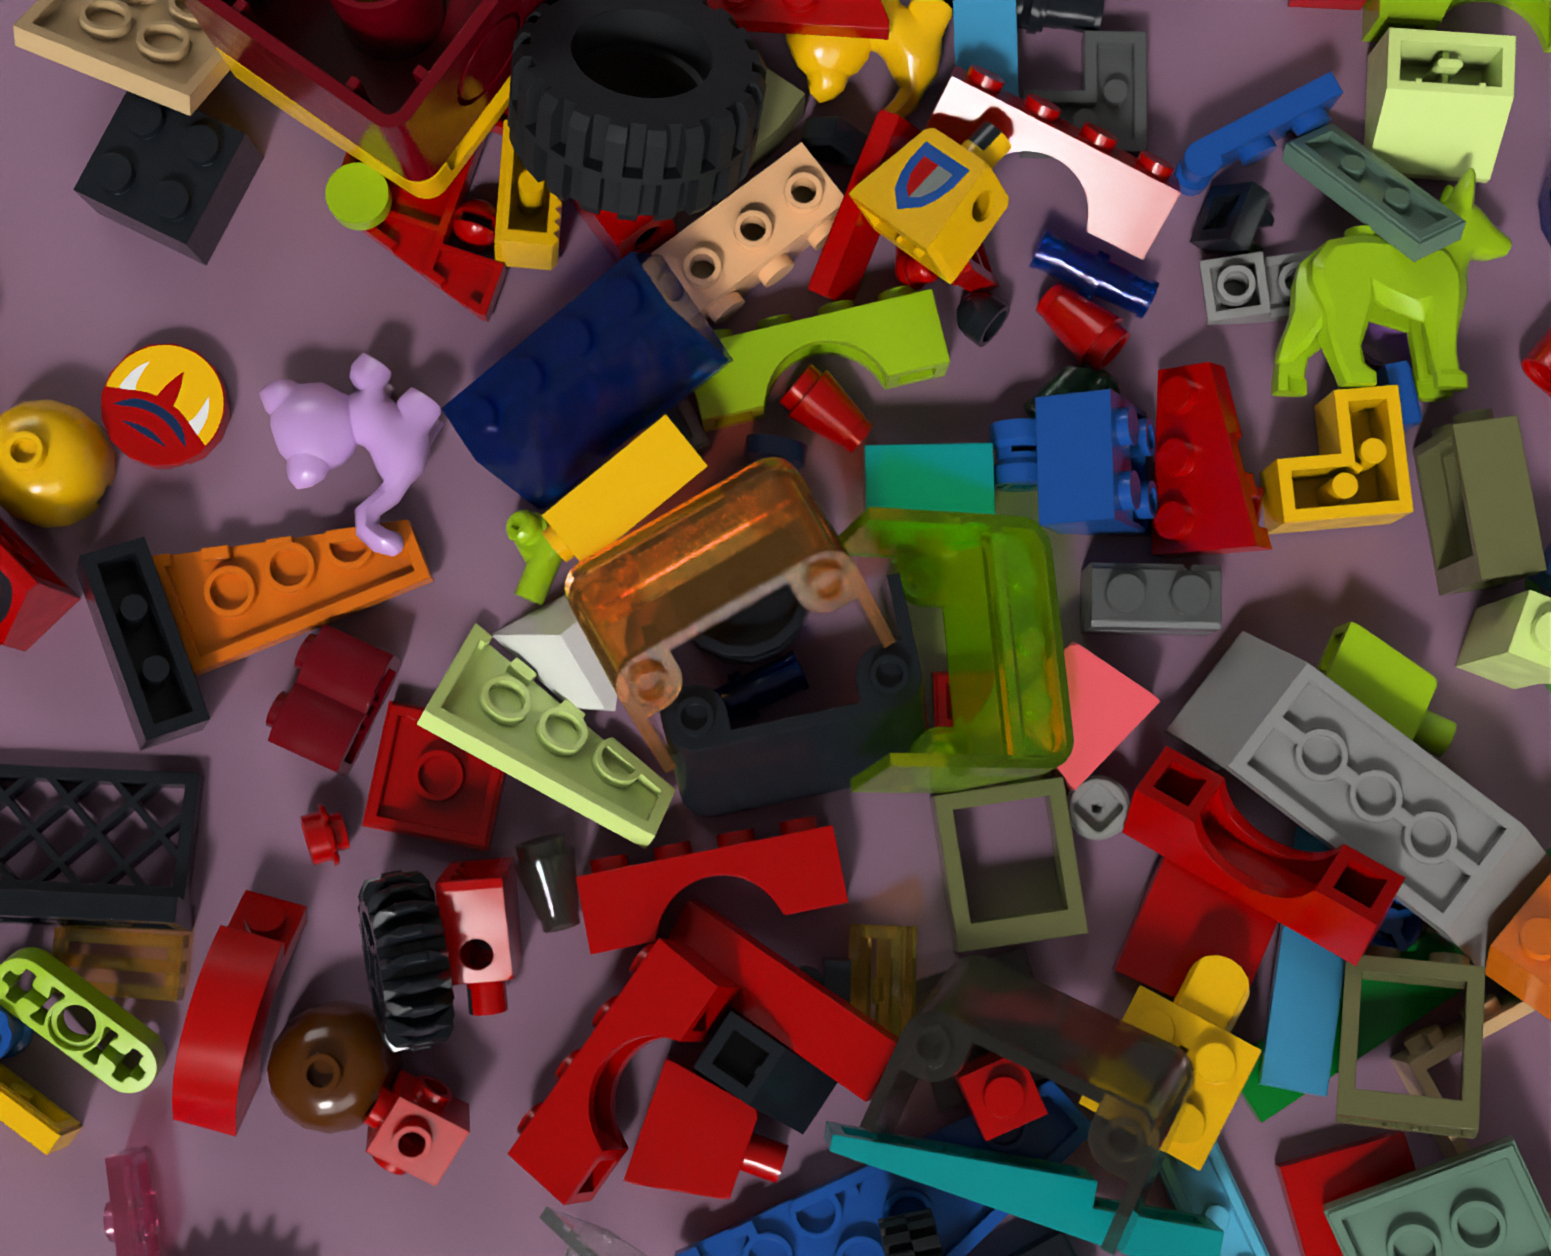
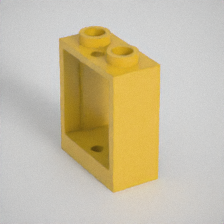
(622, 491)

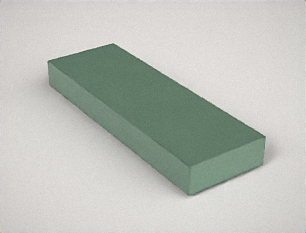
(1373, 192)

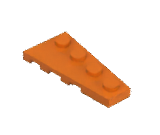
(270, 591)

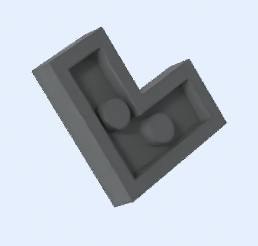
(1111, 89)

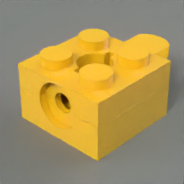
(1202, 1026)

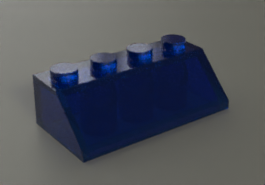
(588, 380)

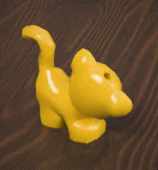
(909, 54)

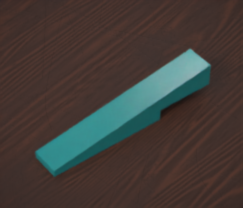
(1028, 1188)

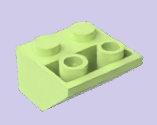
(1439, 101)

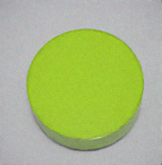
(358, 196)

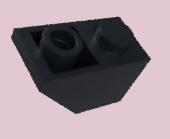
(764, 1072)

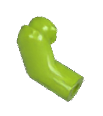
(540, 558)

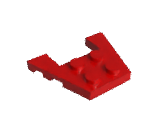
(419, 236)

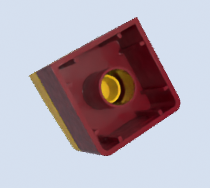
(382, 79)

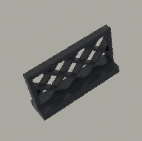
(103, 902)

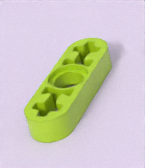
(50, 1023)

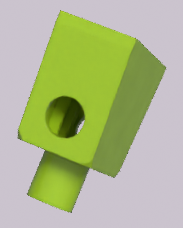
(1387, 685)

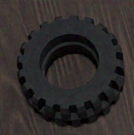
(635, 104)

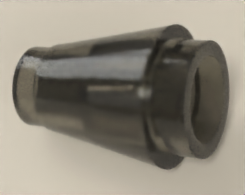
(549, 879)

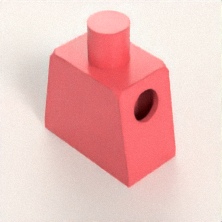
(1103, 712)

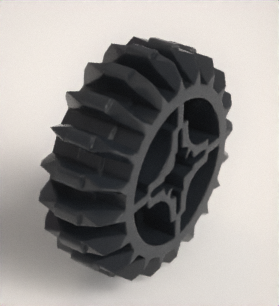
(406, 960)

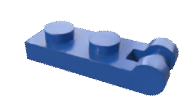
(1255, 133)

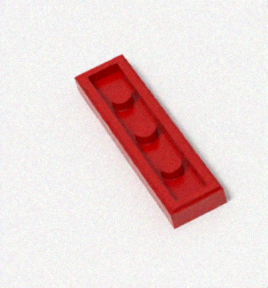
(790, 1002)

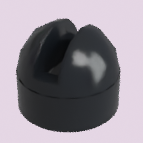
(981, 316)

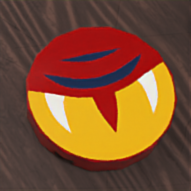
(165, 406)

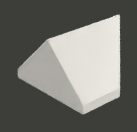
(560, 655)

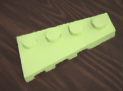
(522, 730)

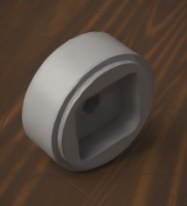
(1098, 808)

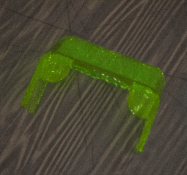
(1000, 641)

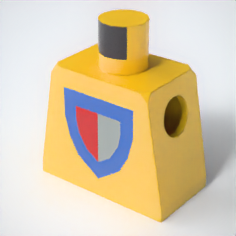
(938, 197)

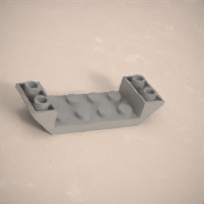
(1366, 787)

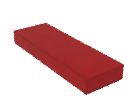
(851, 235)

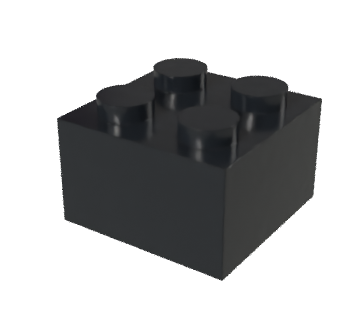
(169, 175)

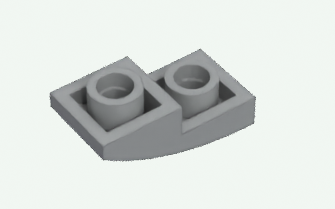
(1248, 287)

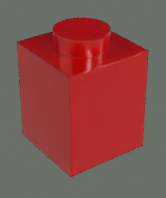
(999, 1094)

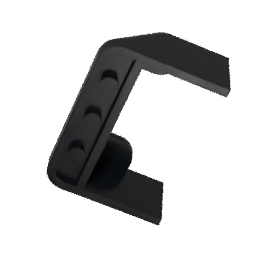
(806, 753)

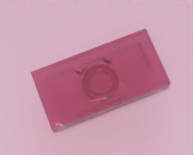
(132, 1212)

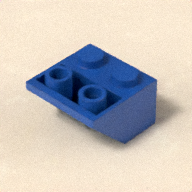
(1094, 465)

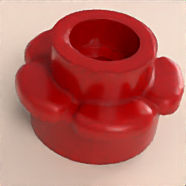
(324, 835)

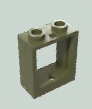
(1478, 503)
(1021, 927)
(1407, 1111)

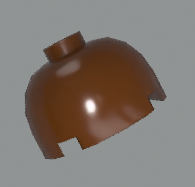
(331, 1066)

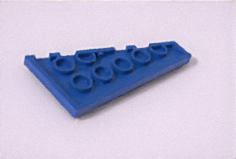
(845, 1210)

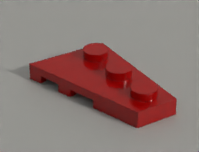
(1199, 468)

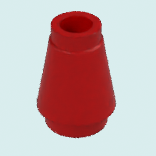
(1083, 327)
(826, 409)

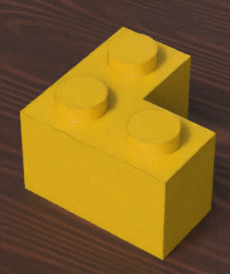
(1359, 470)

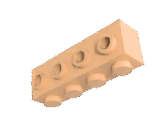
(754, 234)

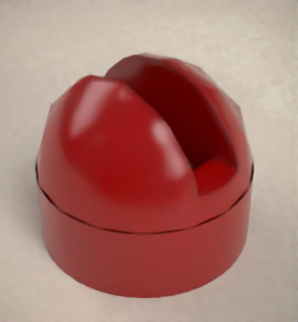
(470, 234)

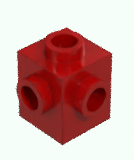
(416, 1127)

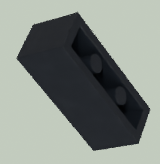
(142, 643)

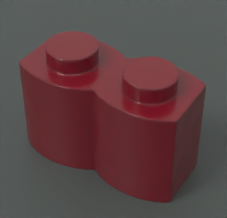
(333, 699)

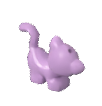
(321, 429)

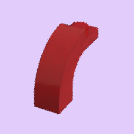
(229, 1012)

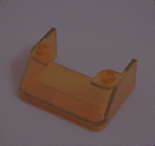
(702, 568)

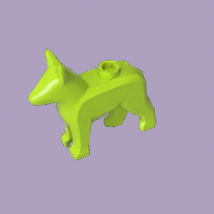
(1371, 281)

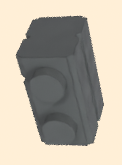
(1150, 599)

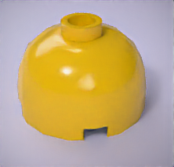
(52, 463)

